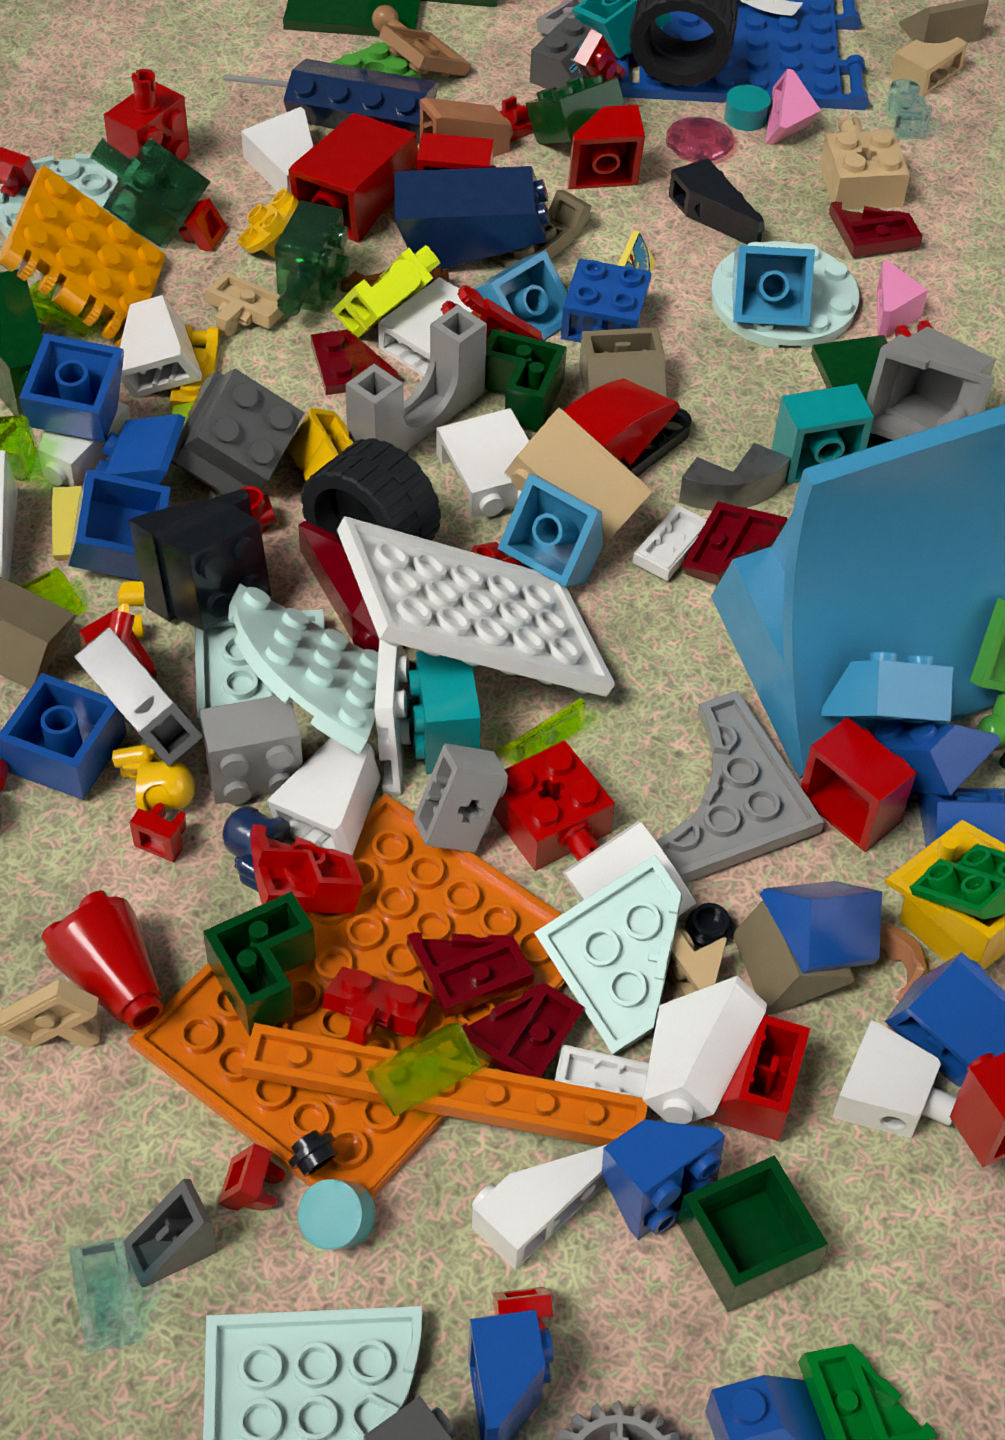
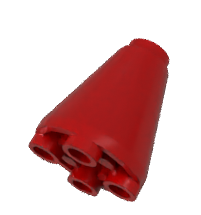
(107, 957)

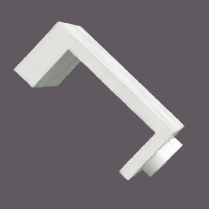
(481, 454)

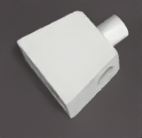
(892, 1085)

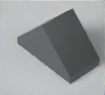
(171, 1236)

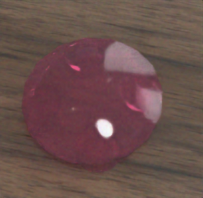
(699, 138)

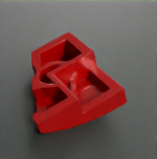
(317, 876)

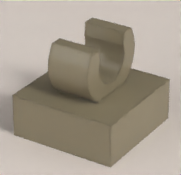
(569, 212)

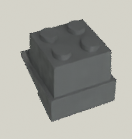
(235, 433)

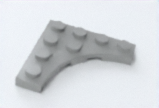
(749, 802)

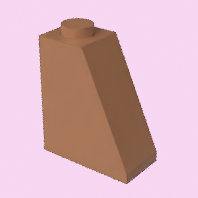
(467, 120)

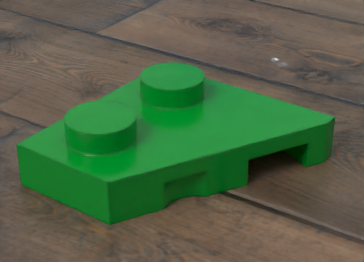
(855, 1400)

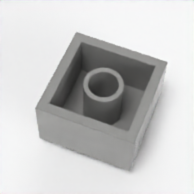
(250, 748)

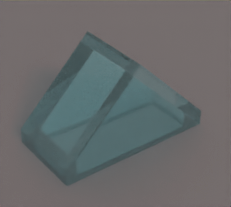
(105, 1294)

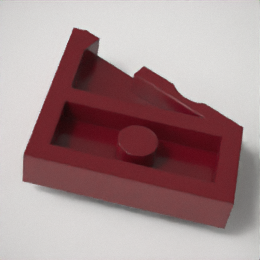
(875, 230)
(342, 358)
(727, 535)
(469, 969)
(525, 1032)

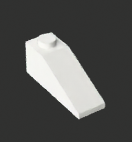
(535, 1203)

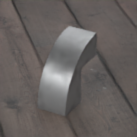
(752, 482)

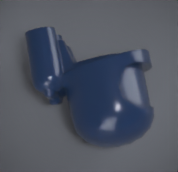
(237, 838)

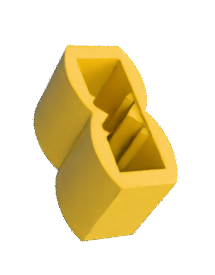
(318, 440)

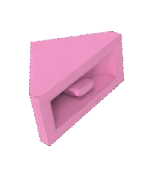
(790, 108)
(898, 299)

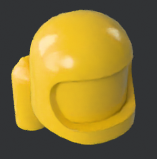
(154, 779)

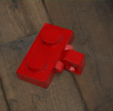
(375, 1003)

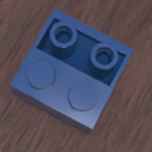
(953, 1015)

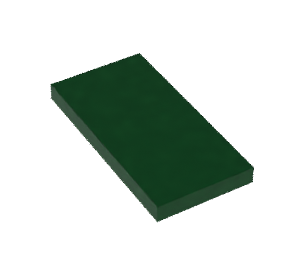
(345, 16)
(850, 363)

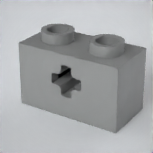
(460, 798)

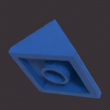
(827, 923)

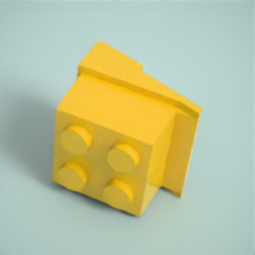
(941, 927)

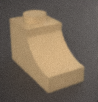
(928, 62)

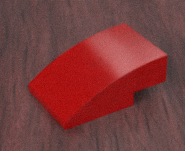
(622, 417)

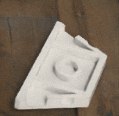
(391, 712)

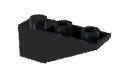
(712, 200)

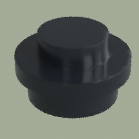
(708, 924)
(313, 1152)

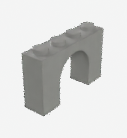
(450, 384)

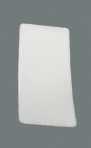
(780, 7)

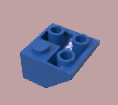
(655, 1167)

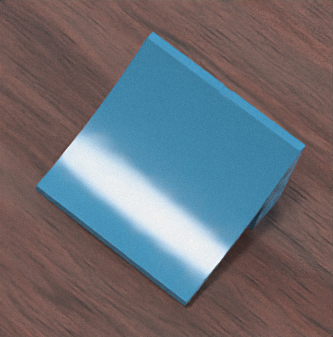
(877, 557)

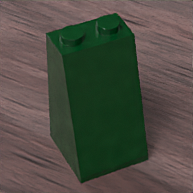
(18, 338)

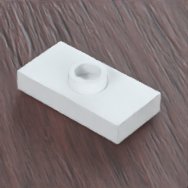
(669, 543)
(602, 1071)

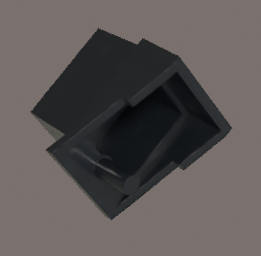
(199, 557)

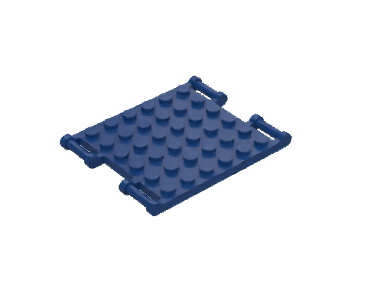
(763, 51)

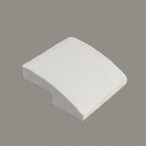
(616, 859)

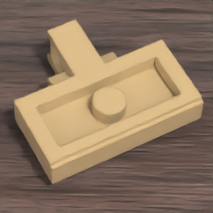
(242, 303)
(52, 1012)

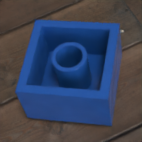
(62, 736)

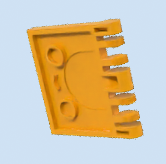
(83, 252)

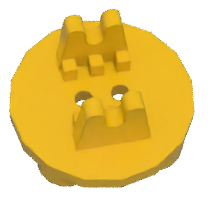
(268, 223)

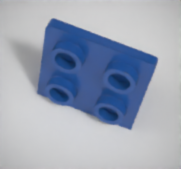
(603, 298)

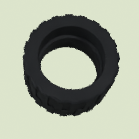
(681, 60)
(375, 486)

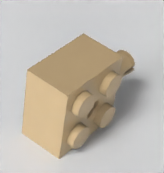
(864, 167)

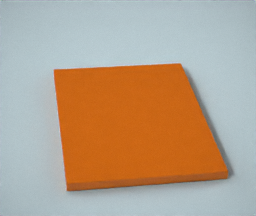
(403, 892)

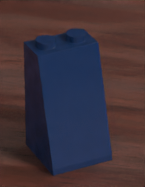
(470, 211)

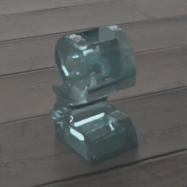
(908, 110)

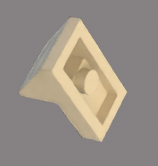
(691, 968)

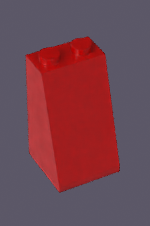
(355, 170)

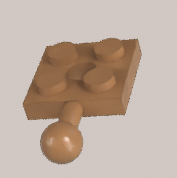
(419, 47)

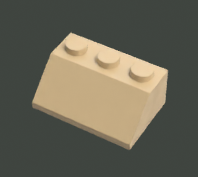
(582, 467)

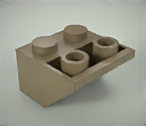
(625, 354)

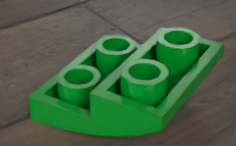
(970, 885)

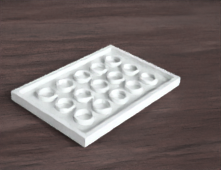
(472, 608)

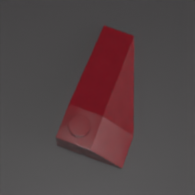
(334, 574)

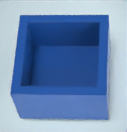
(102, 527)

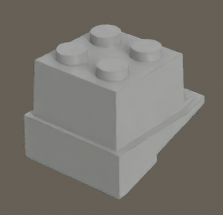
(926, 383)

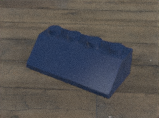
(336, 91)

